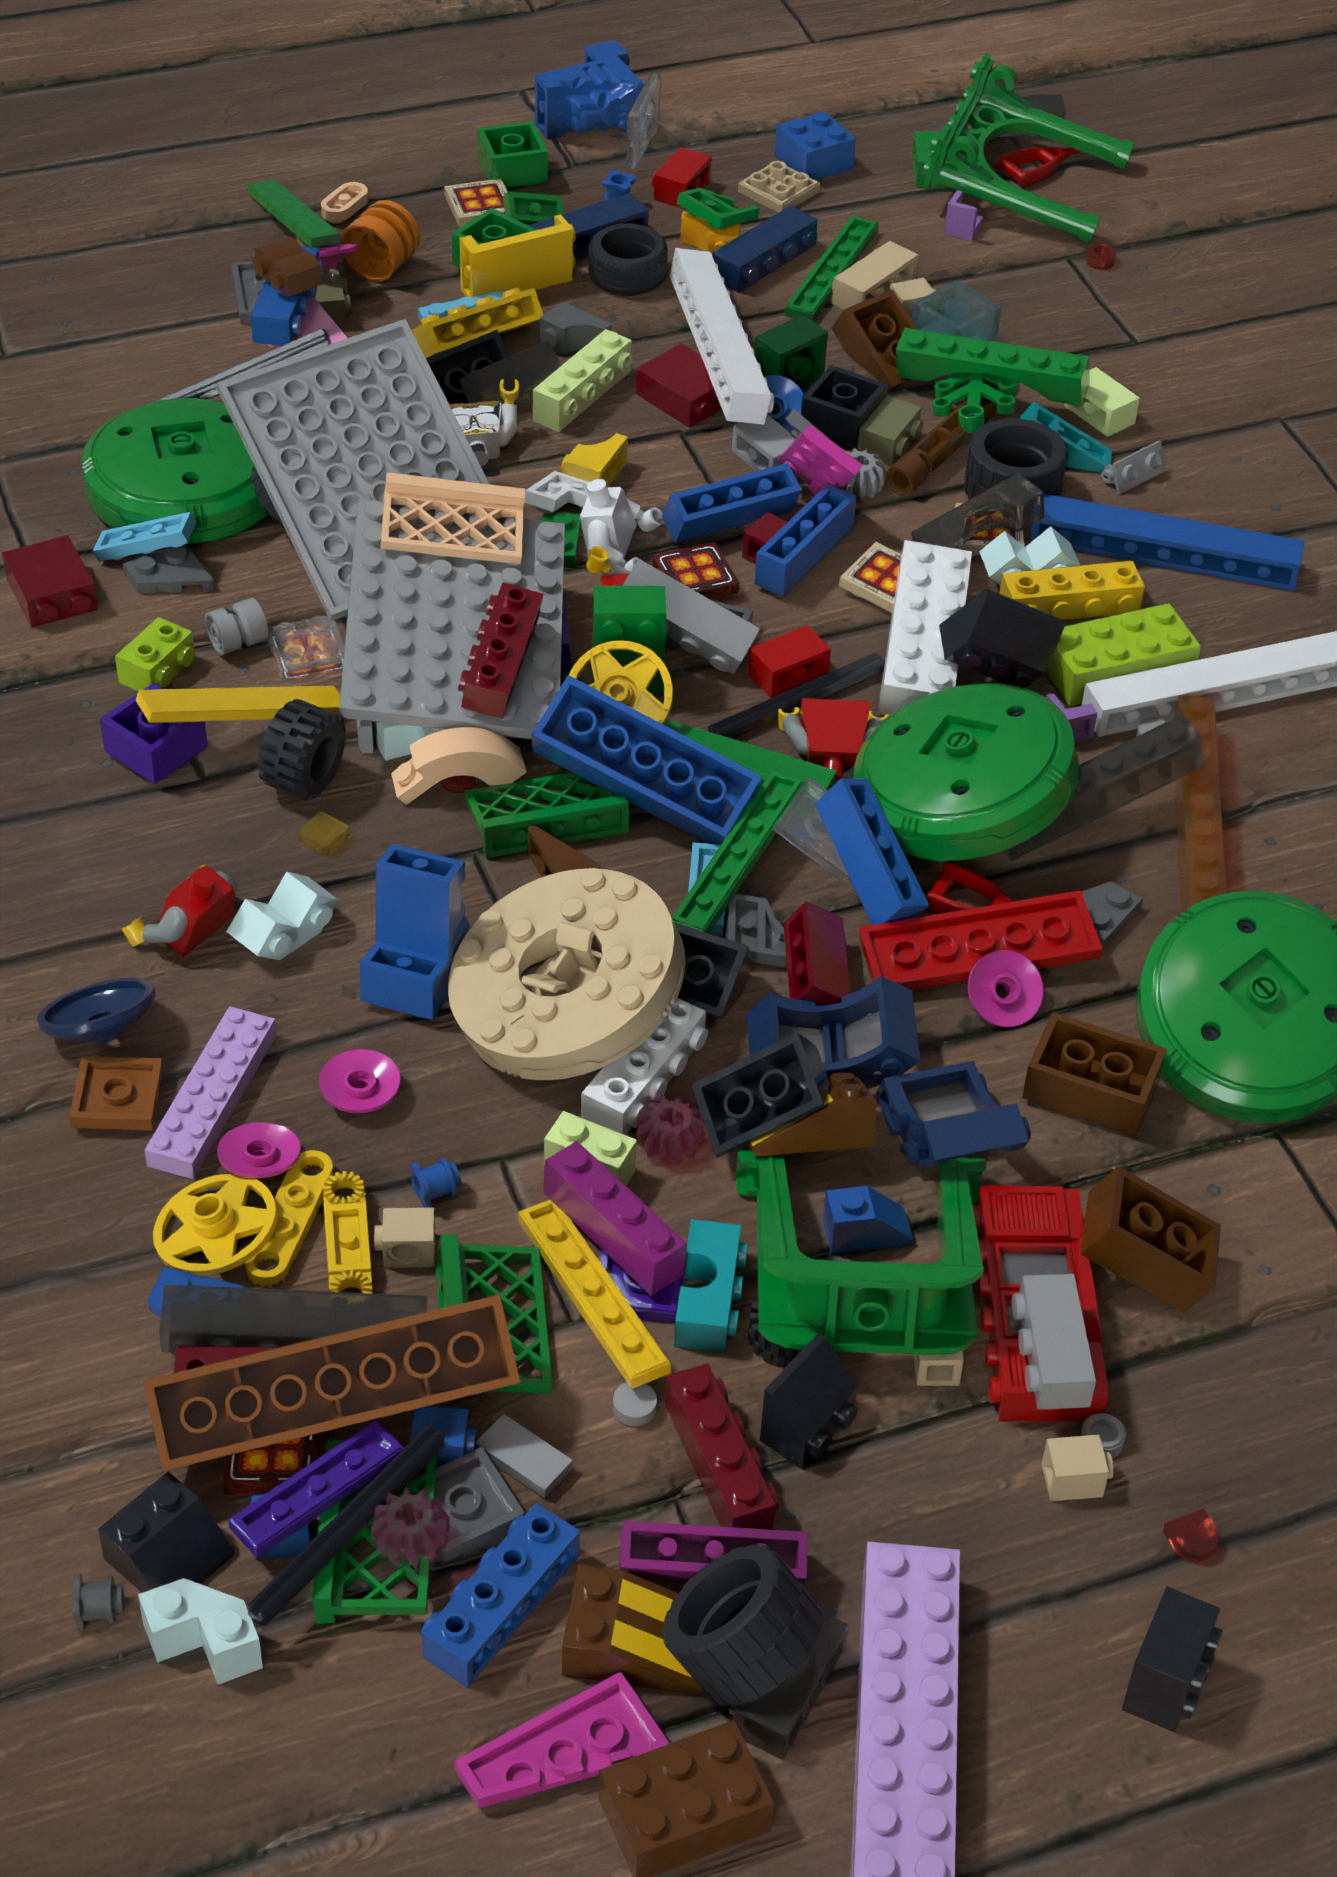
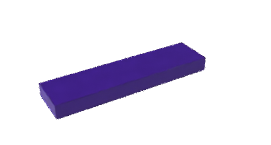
(315, 1489)

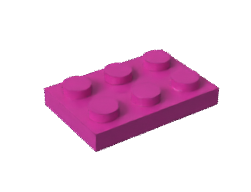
(819, 461)

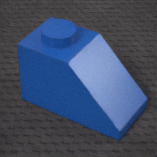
(863, 1220)

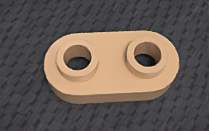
(344, 202)

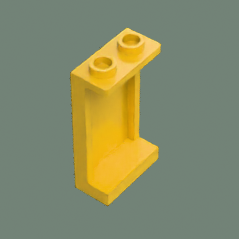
(521, 261)

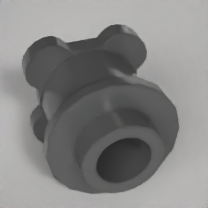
(96, 1600)

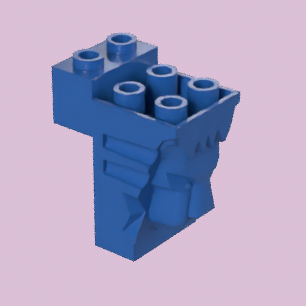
(588, 93)
(416, 931)

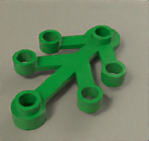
(972, 415)

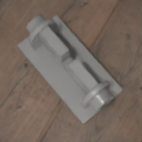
(1135, 468)

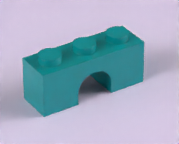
(705, 1313)

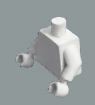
(610, 521)

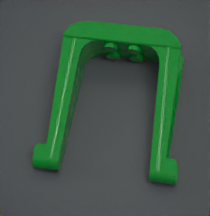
(866, 1303)

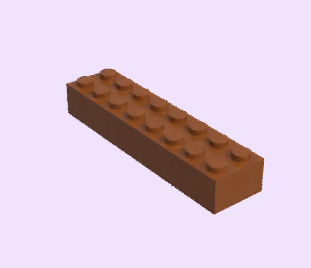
(330, 1382)

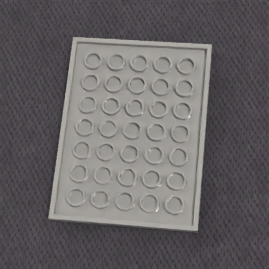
(330, 432)
(422, 613)

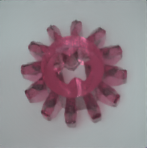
(670, 1129)
(410, 1527)

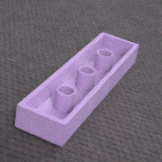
(210, 1093)

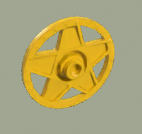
(629, 682)
(215, 1224)

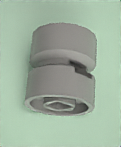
(231, 628)

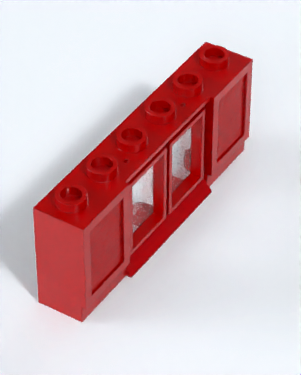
(1031, 1234)

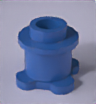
(617, 184)
(435, 1181)

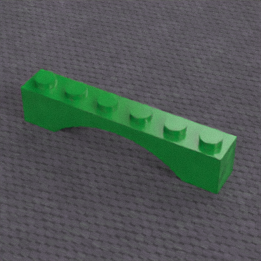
(1053, 374)

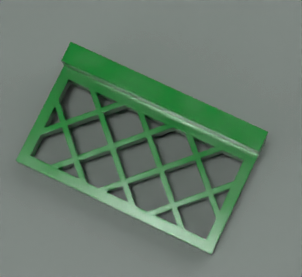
(565, 818)
(453, 1290)
(333, 1579)

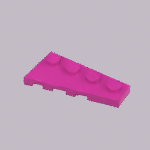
(562, 1744)

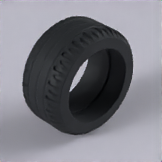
(628, 259)

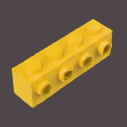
(464, 324)
(1078, 590)

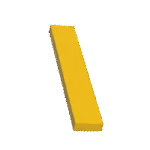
(230, 703)
(594, 1294)

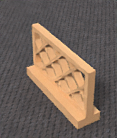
(454, 500)

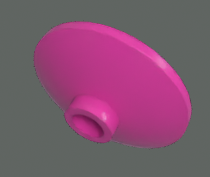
(331, 254)
(1021, 984)
(359, 1081)
(258, 1150)

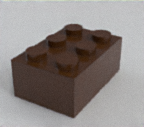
(1094, 1073)
(1151, 1239)
(685, 1800)

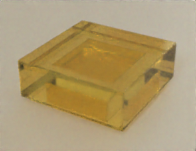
(323, 833)

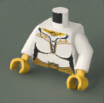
(488, 423)

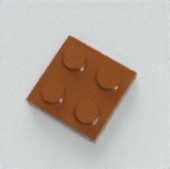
(116, 1093)

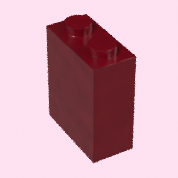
(678, 385)
(49, 581)

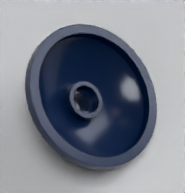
(97, 1010)

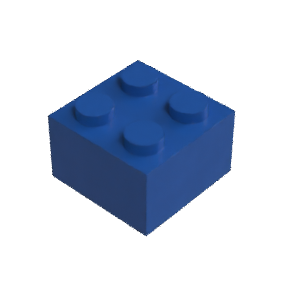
(815, 146)

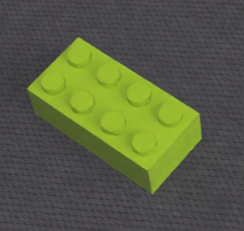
(1119, 647)

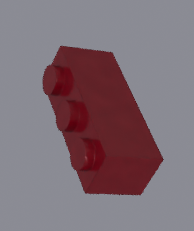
(816, 955)

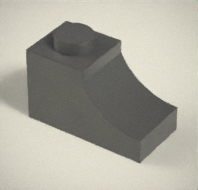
(570, 328)

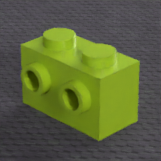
(155, 655)

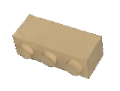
(874, 275)

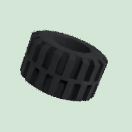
(301, 749)

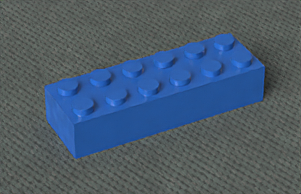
(644, 761)

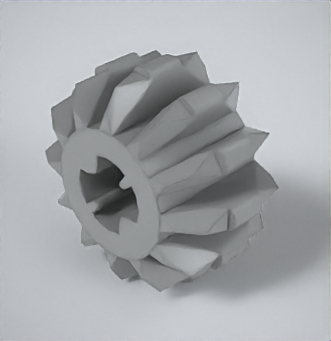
(870, 476)

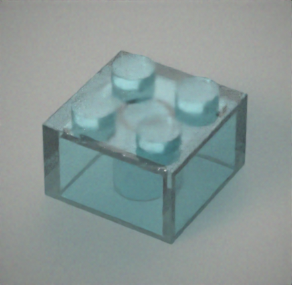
(957, 312)

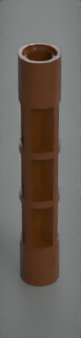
(933, 450)

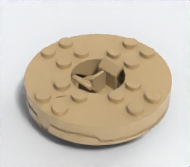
(566, 974)

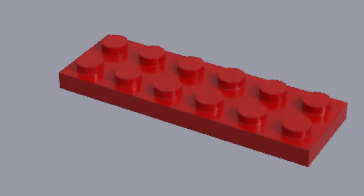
(948, 945)

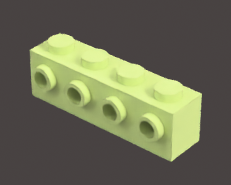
(582, 380)

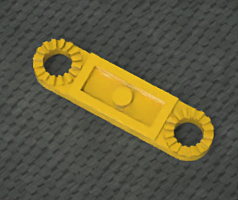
(296, 1208)
(347, 1234)

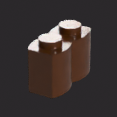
(287, 266)

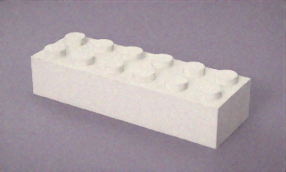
(927, 592)

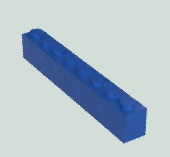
(1173, 542)

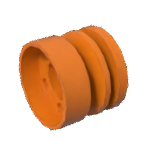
(384, 239)

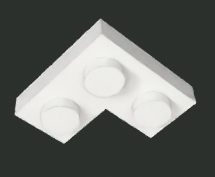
(556, 491)

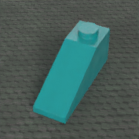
(1083, 450)

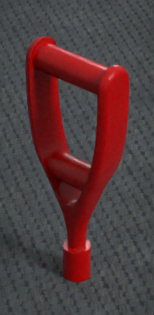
(1050, 156)
(954, 873)

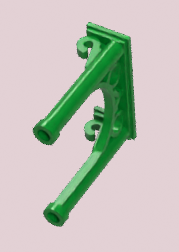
(960, 161)

